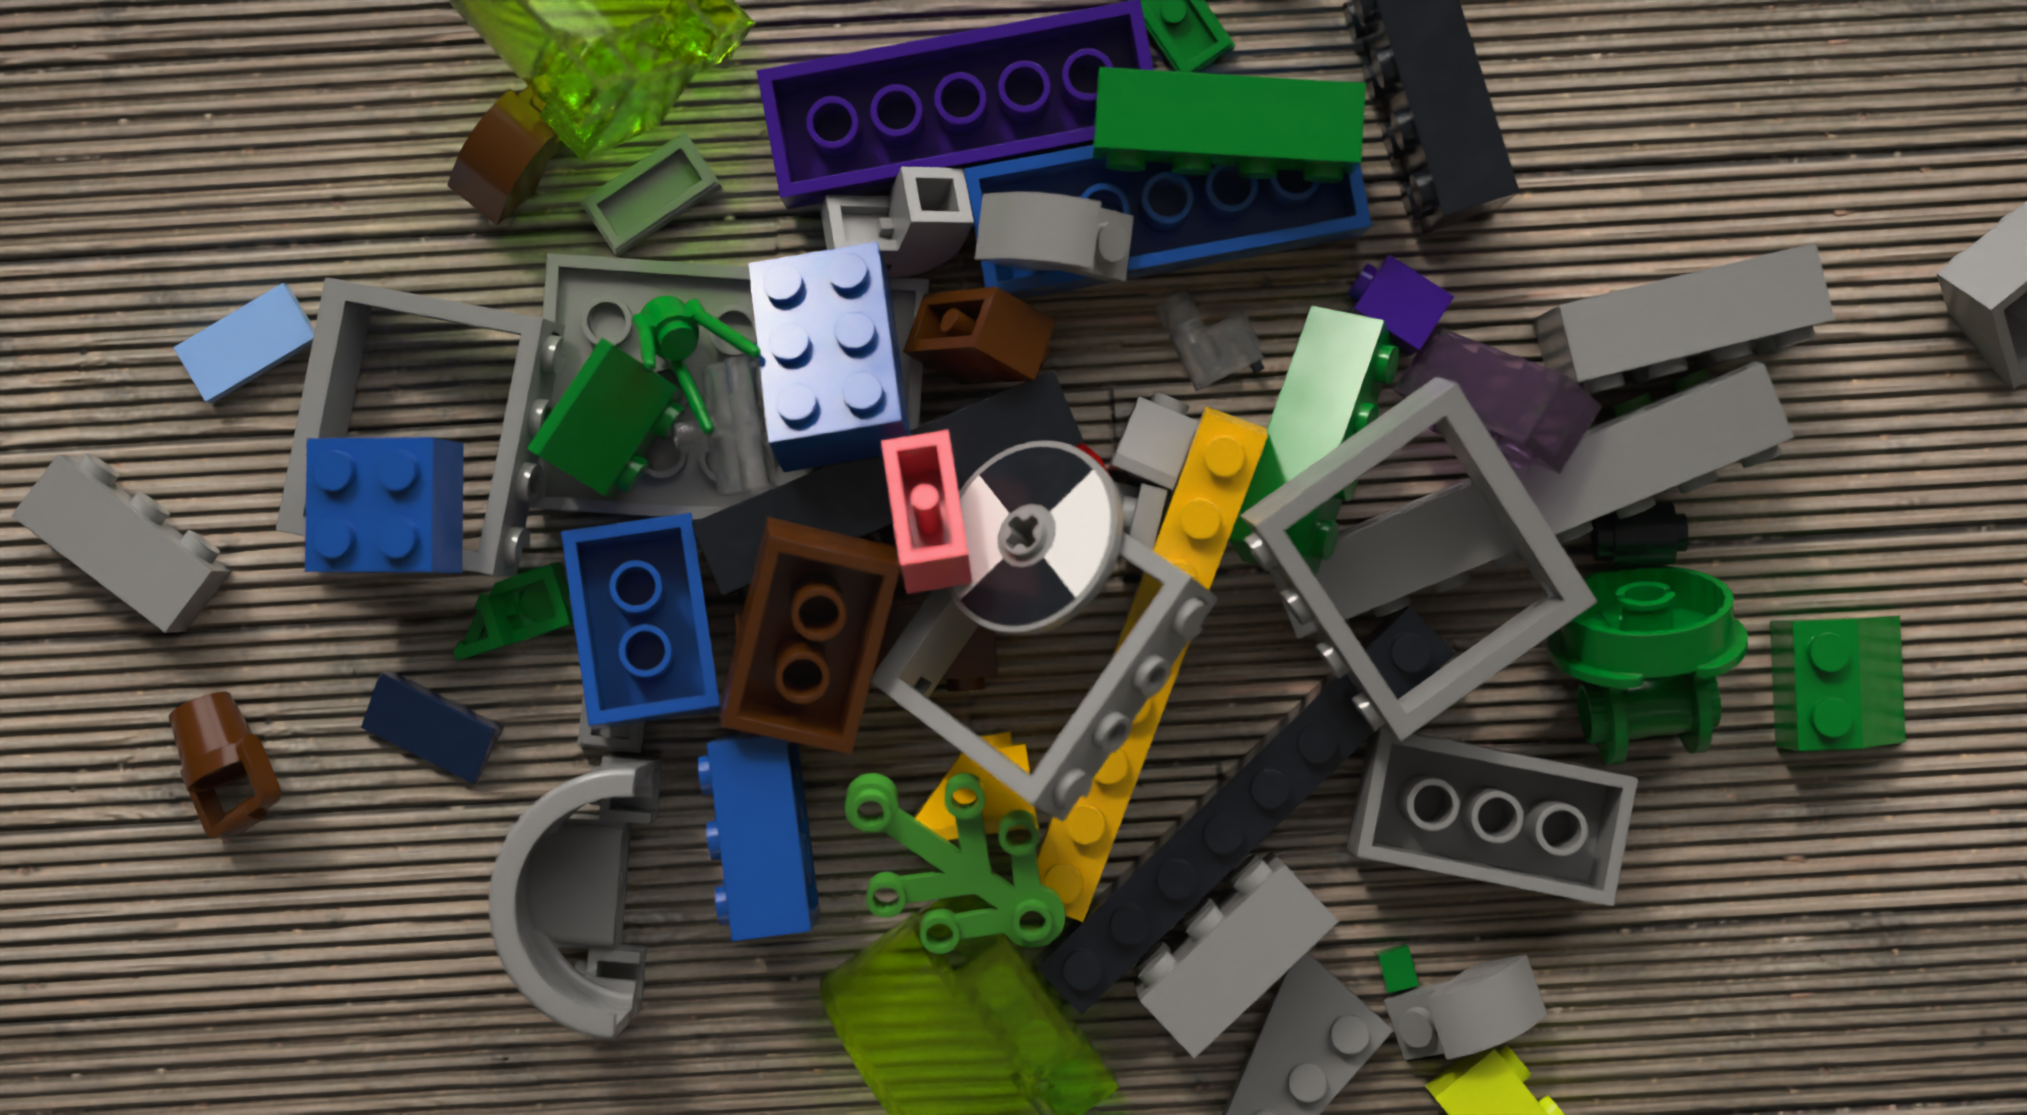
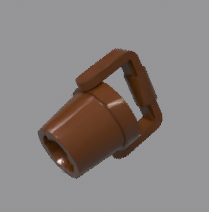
(219, 750)

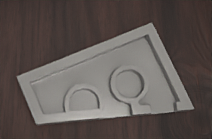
(1307, 1046)

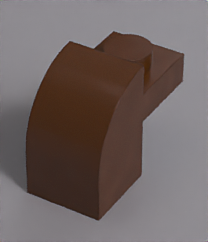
(505, 155)

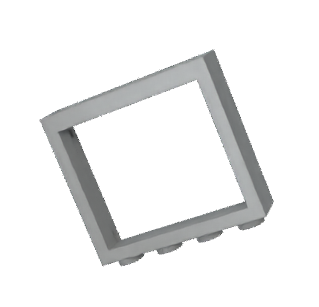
(332, 387)
(1449, 409)
(1102, 719)

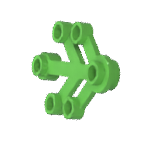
(960, 870)

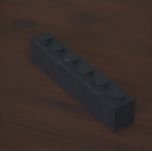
(855, 494)

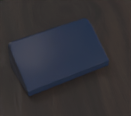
(430, 726)

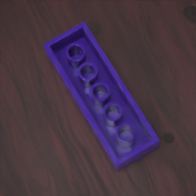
(944, 101)

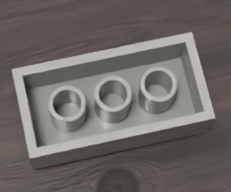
(1688, 316)
(1492, 815)

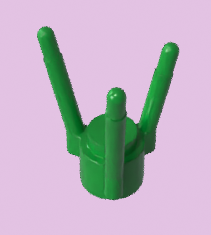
(672, 332)

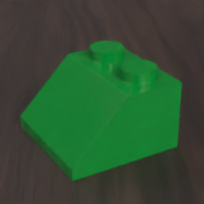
(609, 421)
(1837, 682)

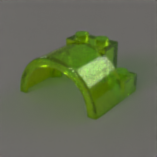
(607, 63)
(963, 1036)

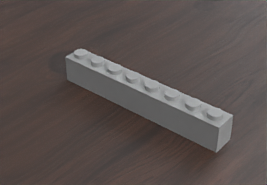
(1611, 470)

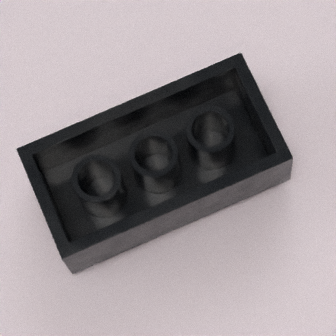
(1434, 109)

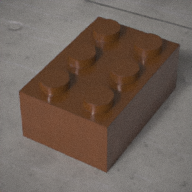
(809, 636)

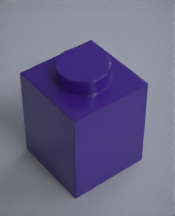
(1400, 298)

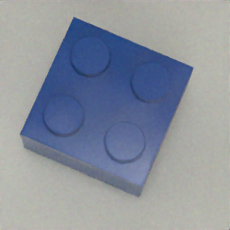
(384, 505)

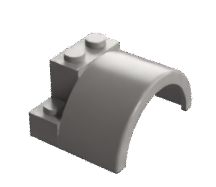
(566, 887)

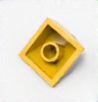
(998, 796)

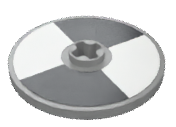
(1075, 530)

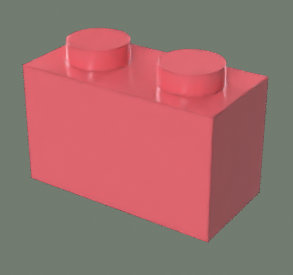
(926, 512)

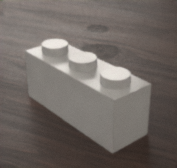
(122, 541)

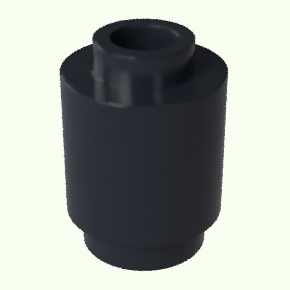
(1640, 539)

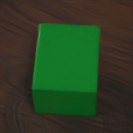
(1396, 968)

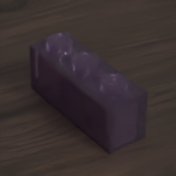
(1523, 405)

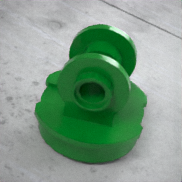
(1650, 656)

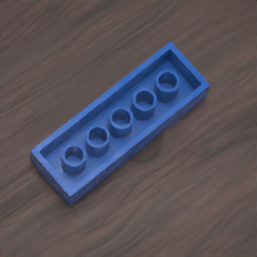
(1177, 216)

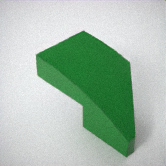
(518, 611)

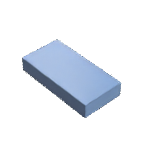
(246, 343)

